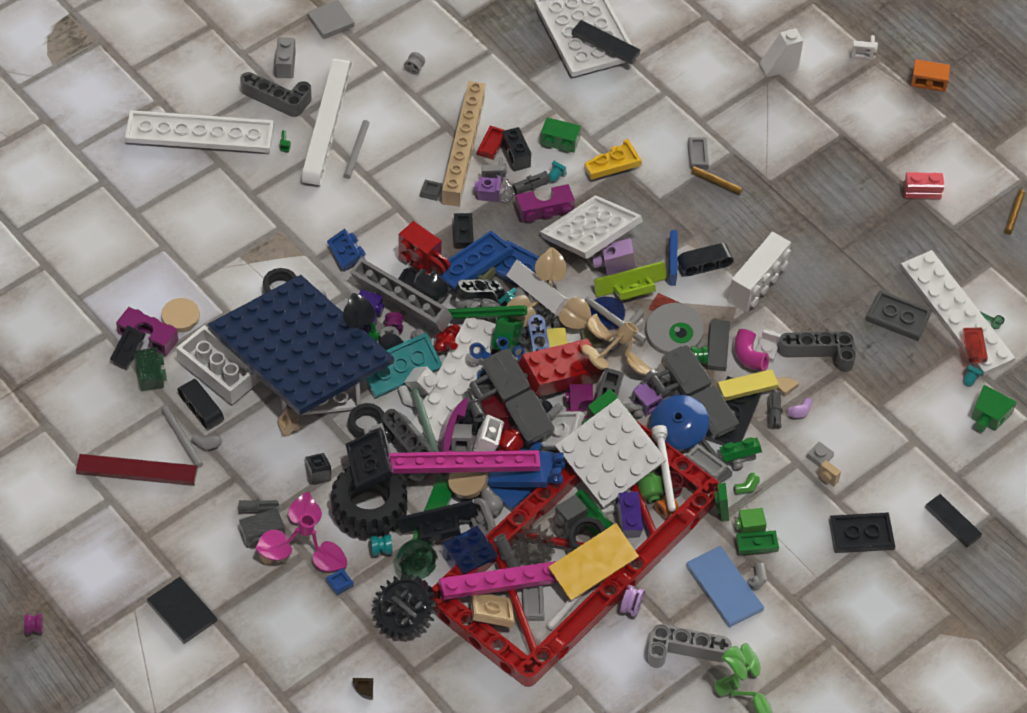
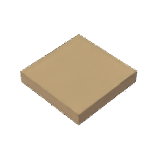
(492, 609)

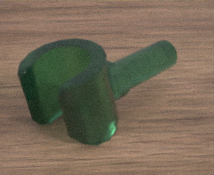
(996, 321)

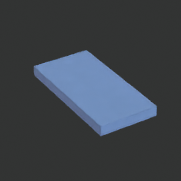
(725, 586)

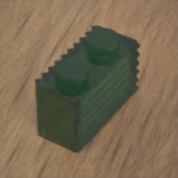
(149, 368)

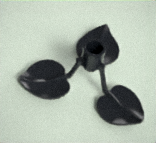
(361, 312)

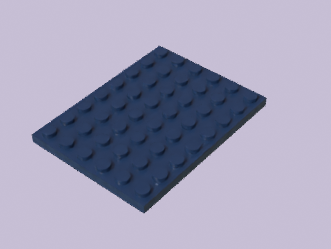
(300, 344)

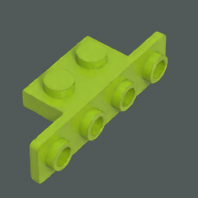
(631, 282)

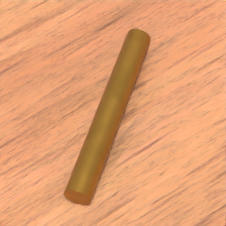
(714, 179)
(1014, 213)

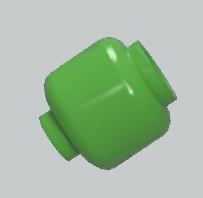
(651, 487)

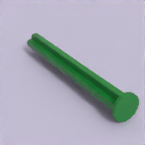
(489, 312)

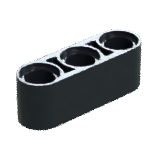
(705, 259)
(200, 403)

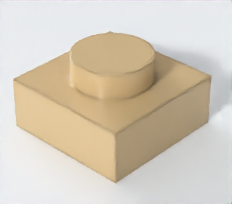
(829, 473)

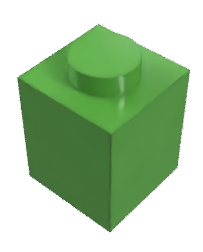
(751, 520)

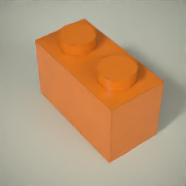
(930, 75)

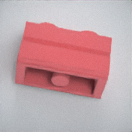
(923, 185)

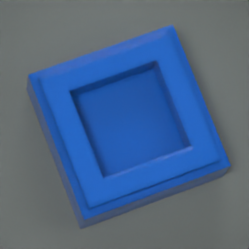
(339, 581)

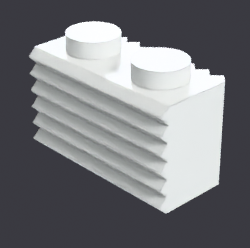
(489, 434)

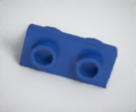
(346, 249)

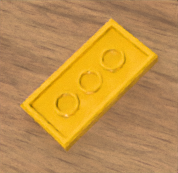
(593, 562)

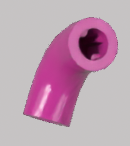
(746, 354)

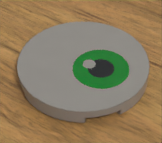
(674, 326)

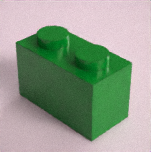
(560, 135)

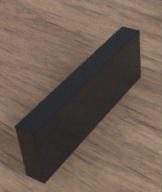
(953, 520)

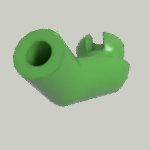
(749, 485)

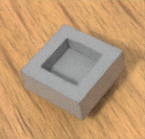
(819, 454)

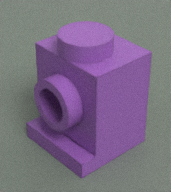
(488, 189)
(646, 398)

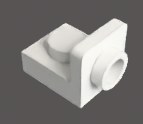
(863, 49)
(769, 344)

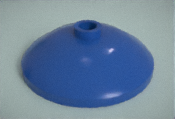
(687, 431)

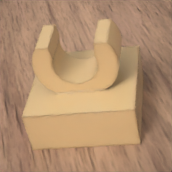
(288, 422)

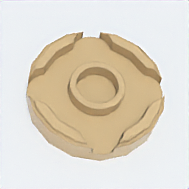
(181, 314)
(467, 484)

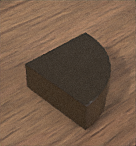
(364, 687)

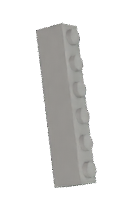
(401, 294)

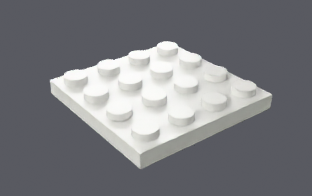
(591, 226)
(610, 453)

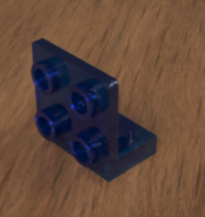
(469, 550)

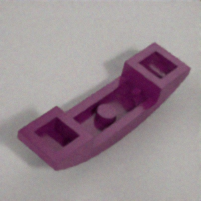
(447, 429)

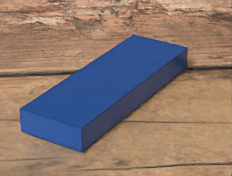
(673, 248)

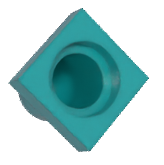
(557, 171)
(508, 296)
(971, 375)

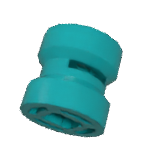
(381, 545)

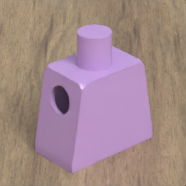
(616, 257)

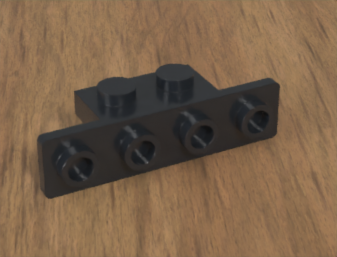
(438, 522)

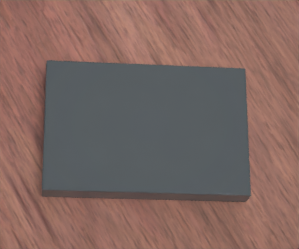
(899, 315)

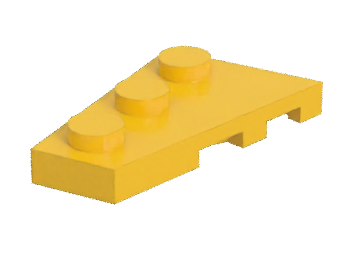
(616, 160)

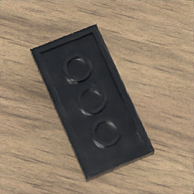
(744, 411)

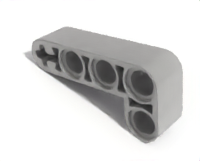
(688, 647)

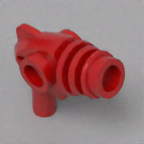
(446, 339)

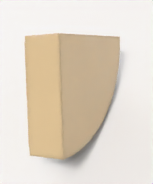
(786, 385)

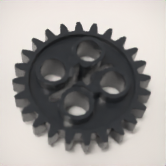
(417, 592)

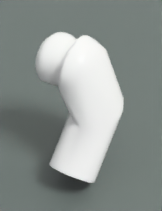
(406, 397)

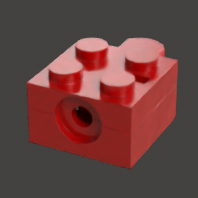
(422, 249)

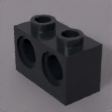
(516, 149)

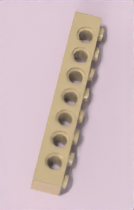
(463, 144)

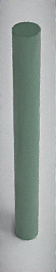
(424, 419)

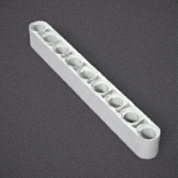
(326, 122)

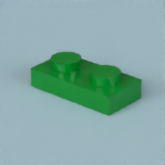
(740, 449)
(722, 502)
(757, 542)

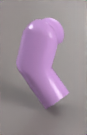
(800, 411)

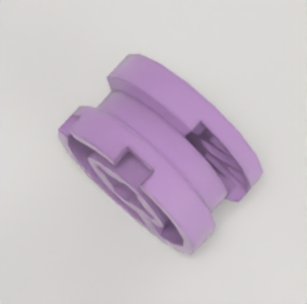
(630, 599)

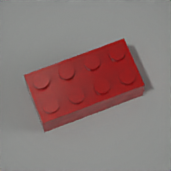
(557, 367)

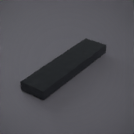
(606, 42)

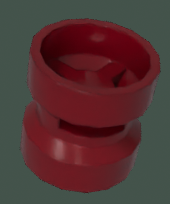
(677, 483)

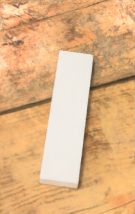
(536, 287)

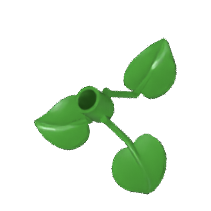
(737, 660)

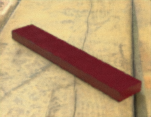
(136, 469)

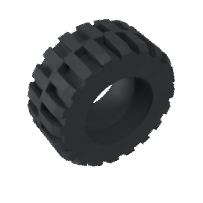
(368, 521)

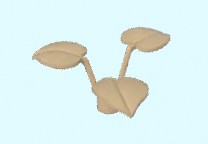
(553, 267)
(624, 335)

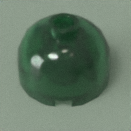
(416, 558)

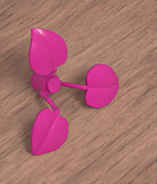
(306, 514)

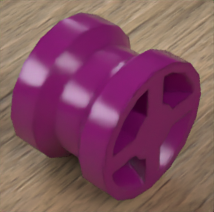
(395, 320)
(33, 623)

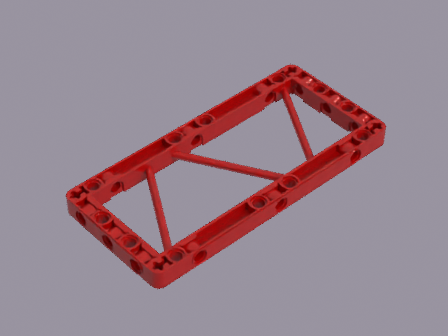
(598, 603)

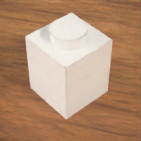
(422, 379)

